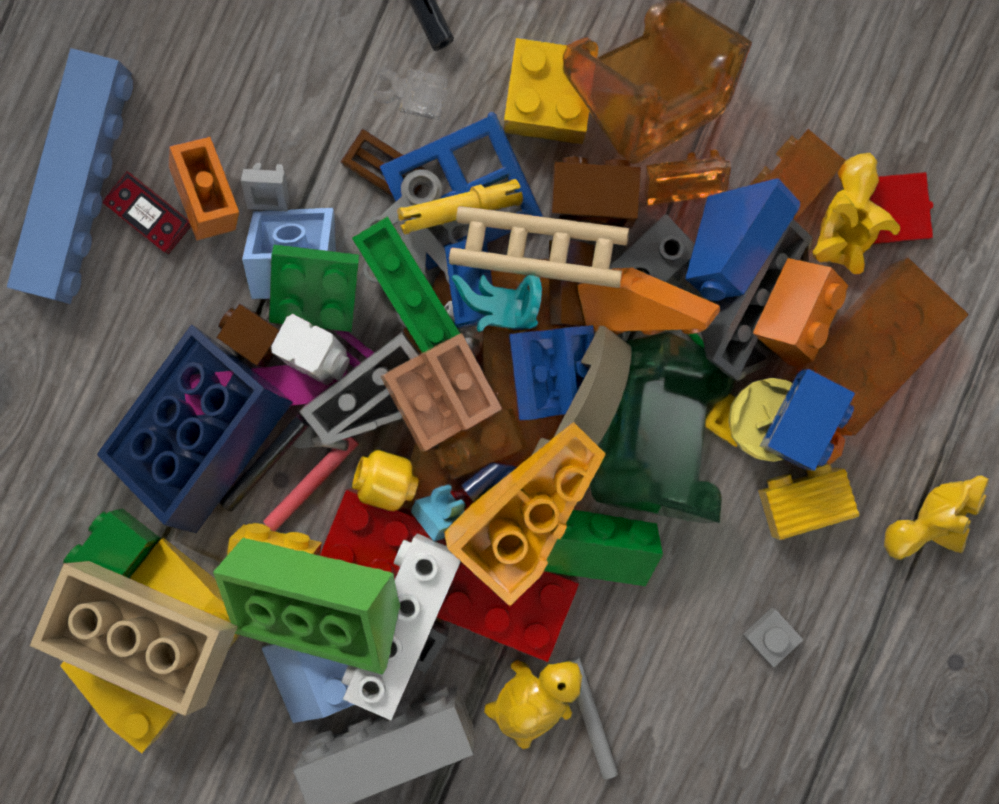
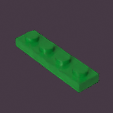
(405, 285)

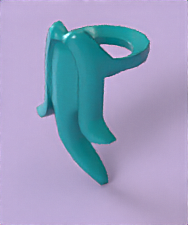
(503, 306)

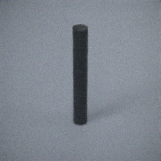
(264, 463)

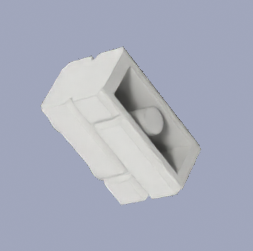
(310, 350)

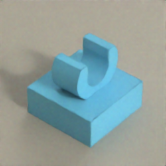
(437, 511)

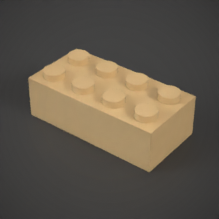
(134, 636)

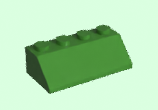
(310, 603)

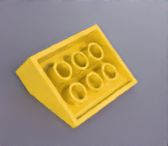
(124, 712)

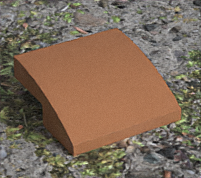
(441, 392)

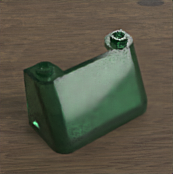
(659, 432)

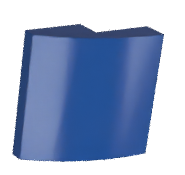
(549, 369)

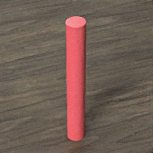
(308, 485)

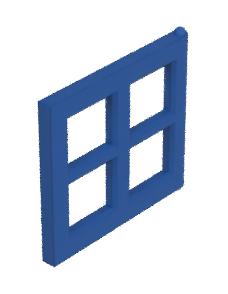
(443, 151)

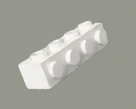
(421, 589)

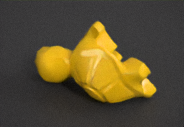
(851, 218)
(939, 519)
(534, 705)

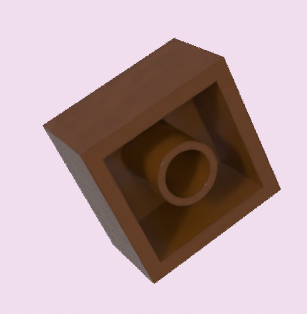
(595, 192)

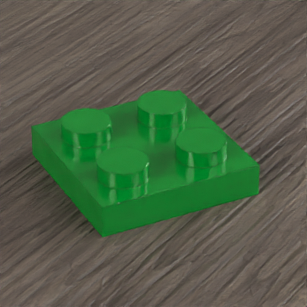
(313, 286)

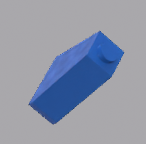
(738, 236)

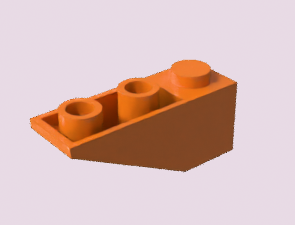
(644, 306)

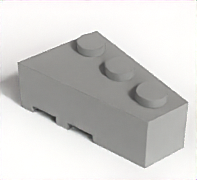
(360, 397)

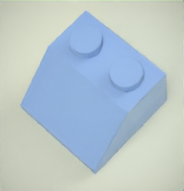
(288, 228)
(307, 683)

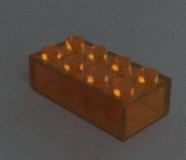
(885, 339)

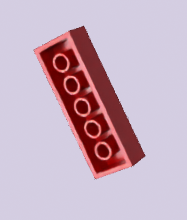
(531, 624)

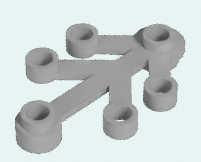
(422, 240)

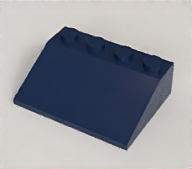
(186, 460)

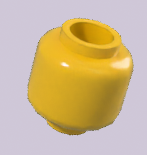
(384, 480)

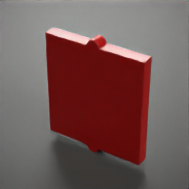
(908, 203)

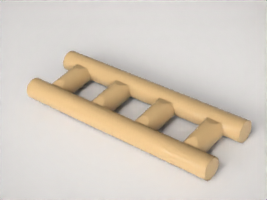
(556, 266)

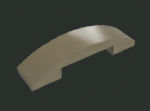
(602, 387)

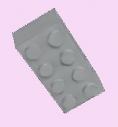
(386, 751)

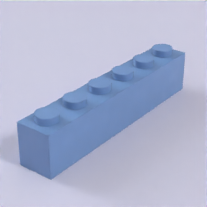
(71, 177)

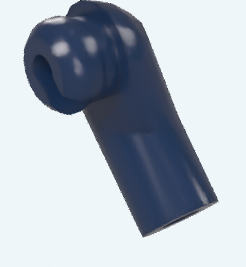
(486, 479)

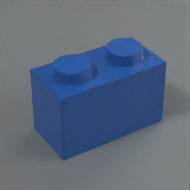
(808, 420)

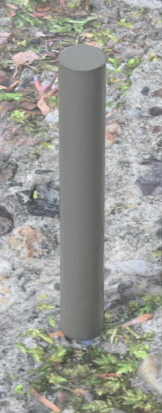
(594, 727)

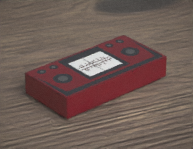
(147, 212)

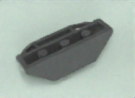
(730, 336)

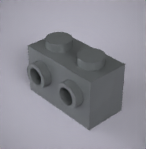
(659, 251)

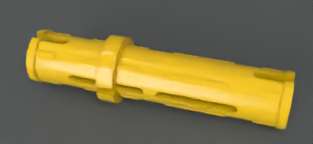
(445, 209)

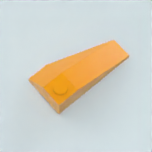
(522, 516)

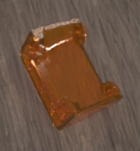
(661, 81)

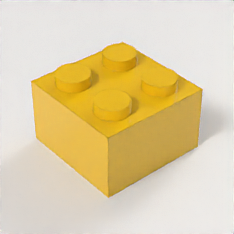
(541, 97)

